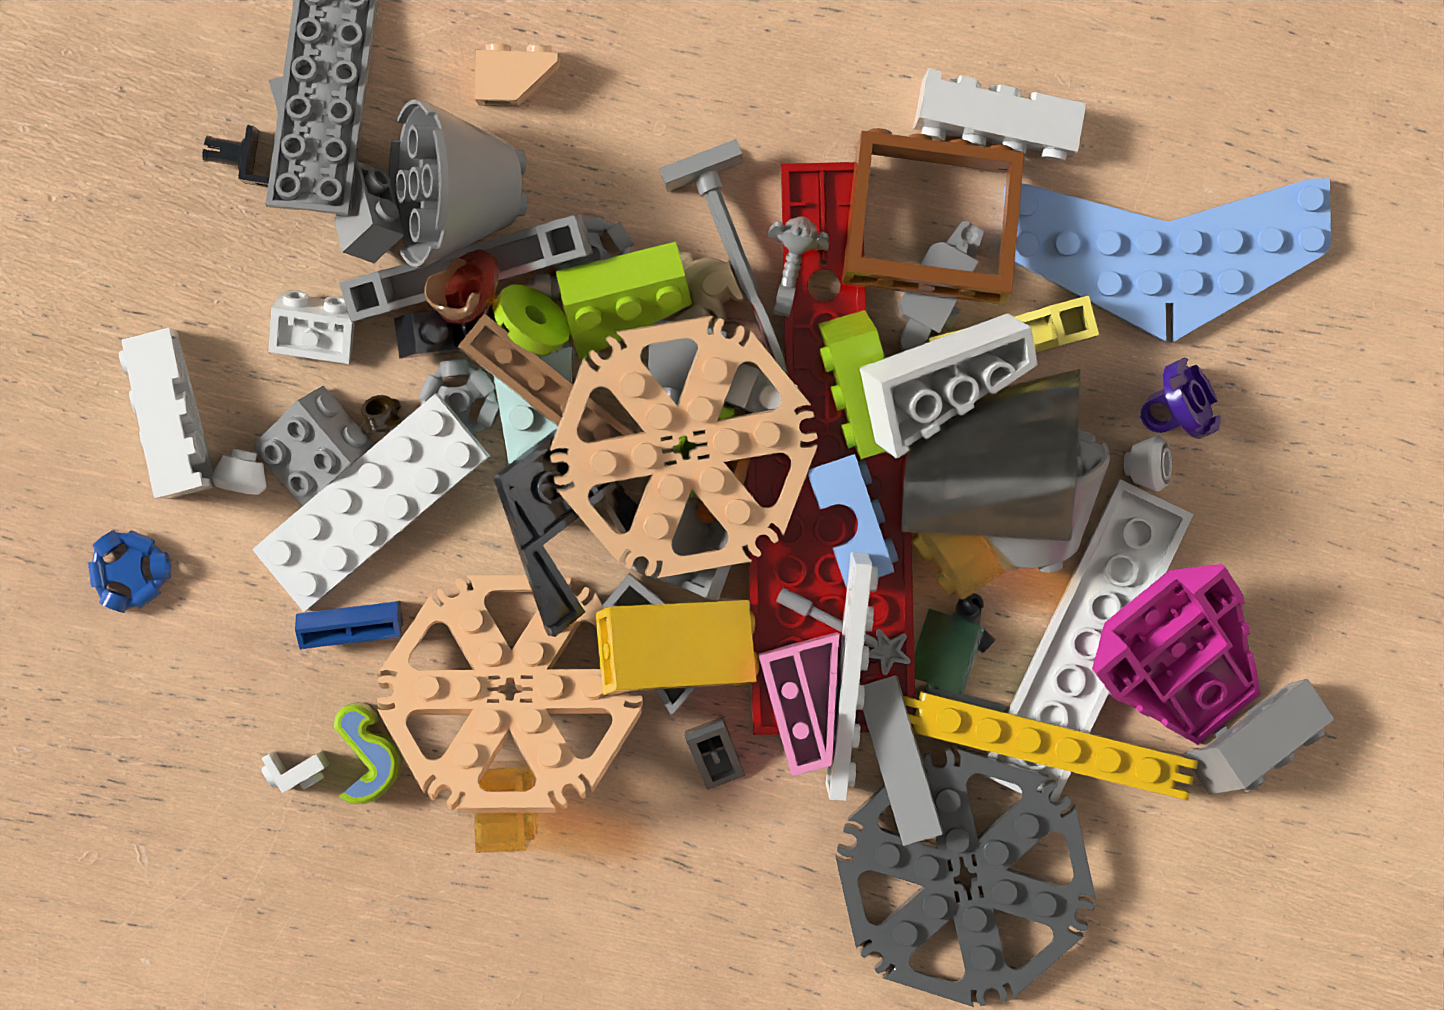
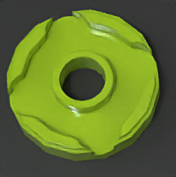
(532, 319)

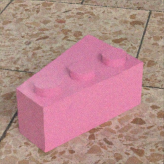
(803, 695)

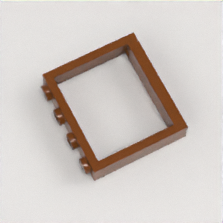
(923, 278)

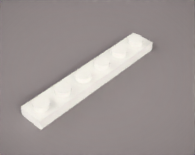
(852, 659)

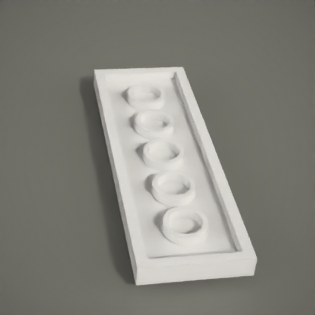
(371, 502)

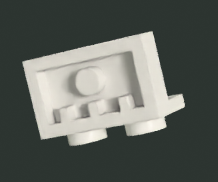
(311, 327)

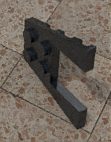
(539, 513)

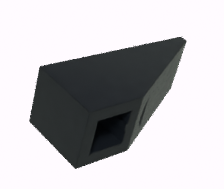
(430, 335)

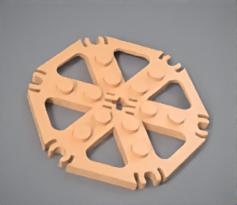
(660, 417)
(489, 712)

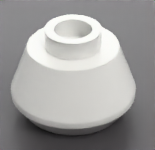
(1149, 463)
(240, 473)

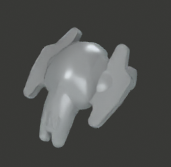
(799, 237)

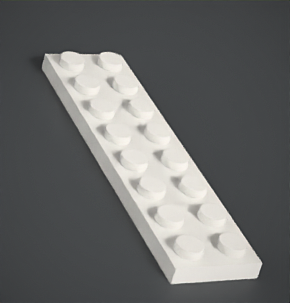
(1121, 560)

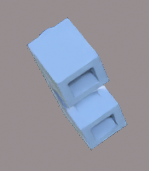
(844, 484)

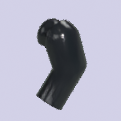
(970, 610)

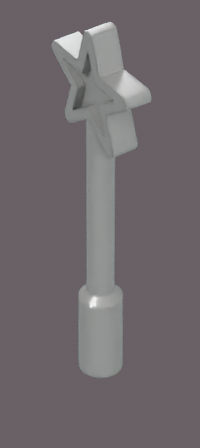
(882, 648)

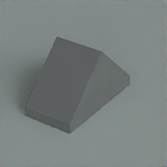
(714, 753)

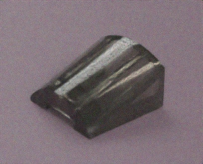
(1000, 465)

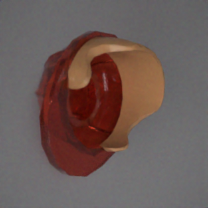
(465, 287)

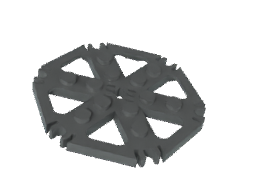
(1002, 887)

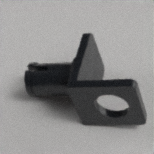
(237, 154)

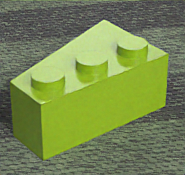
(622, 294)
(849, 345)

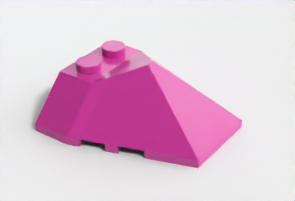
(1181, 652)

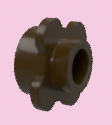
(380, 414)

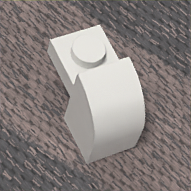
(752, 391)

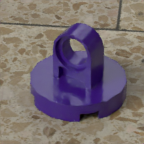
(1188, 398)

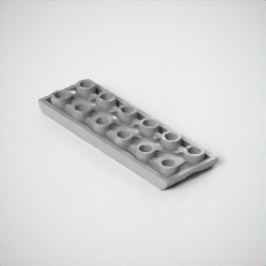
(322, 105)

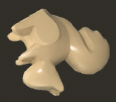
(709, 286)

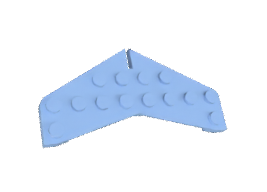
(1194, 263)

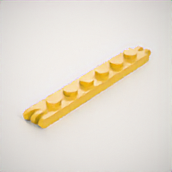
(1050, 745)

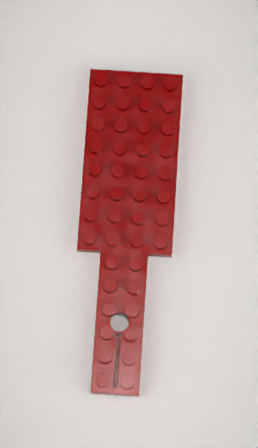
(805, 554)

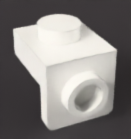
(305, 773)

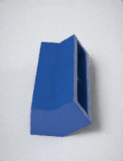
(349, 625)

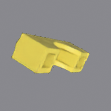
(1057, 324)

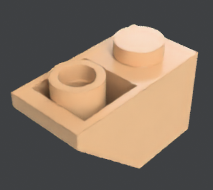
(512, 76)

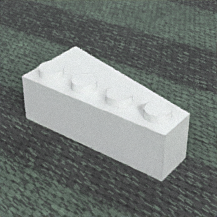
(999, 116)
(937, 380)

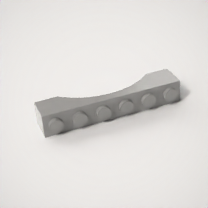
(515, 254)

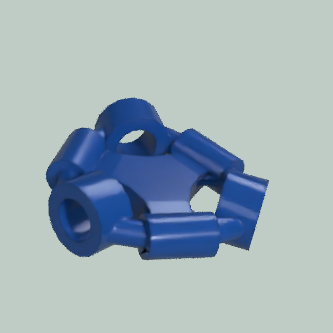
(128, 570)

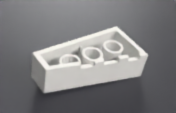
(166, 414)

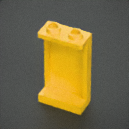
(676, 646)

